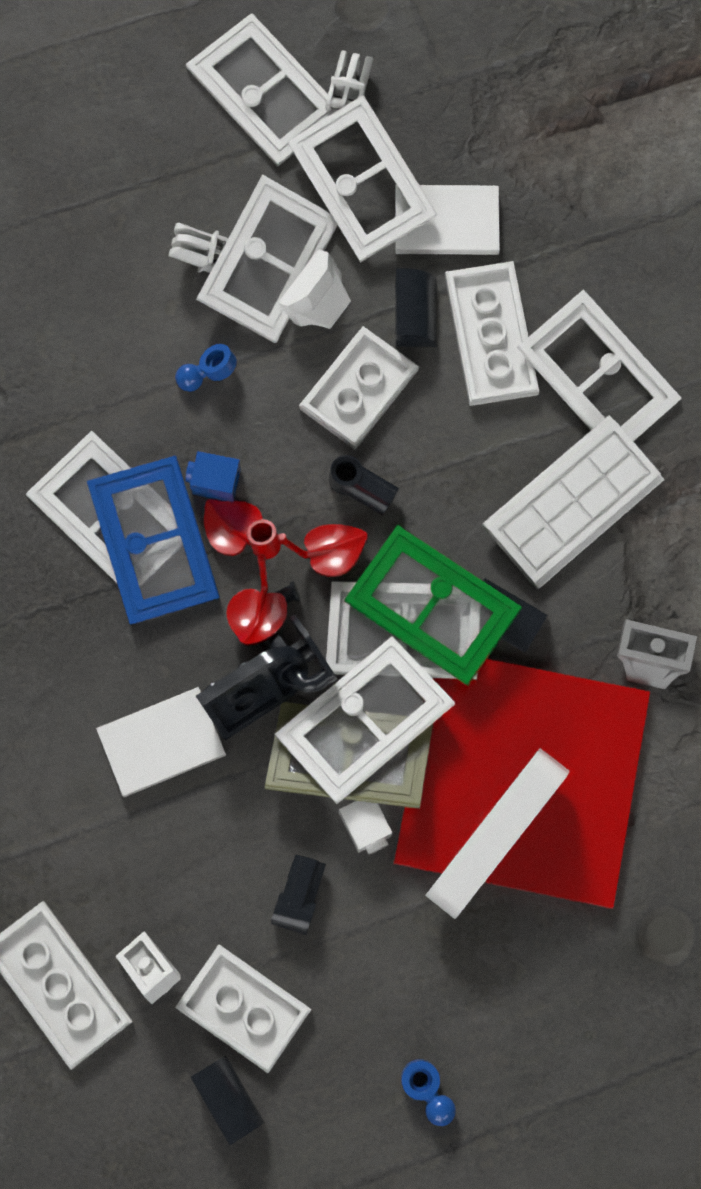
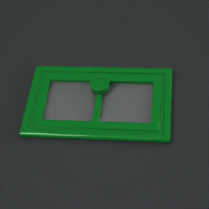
(433, 605)

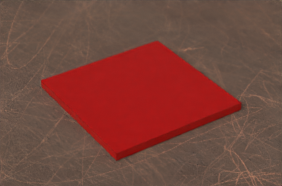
(485, 744)

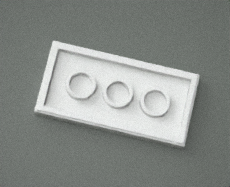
(488, 331)
(59, 986)

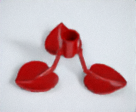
(233, 525)

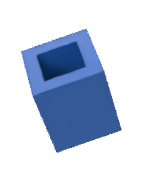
(213, 476)

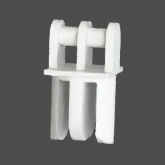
(348, 86)
(196, 246)

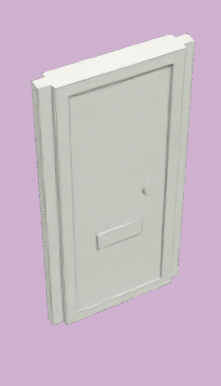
(573, 502)

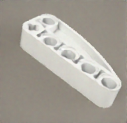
(497, 833)

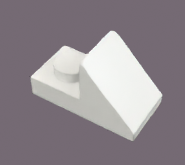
(148, 967)

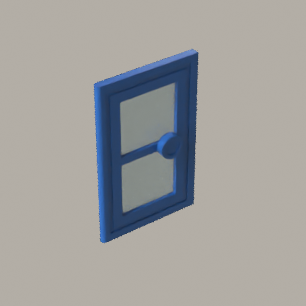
(153, 540)

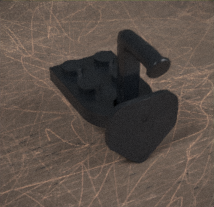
(266, 679)

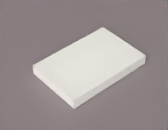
(463, 225)
(358, 387)
(160, 742)
(243, 1008)

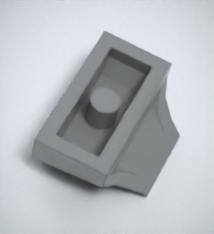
(654, 654)

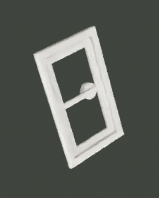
(346, 185)
(622, 352)

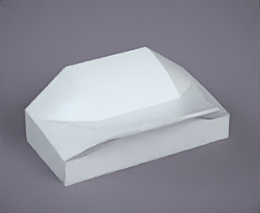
(317, 293)

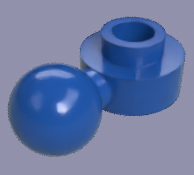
(215, 363)
(439, 1108)

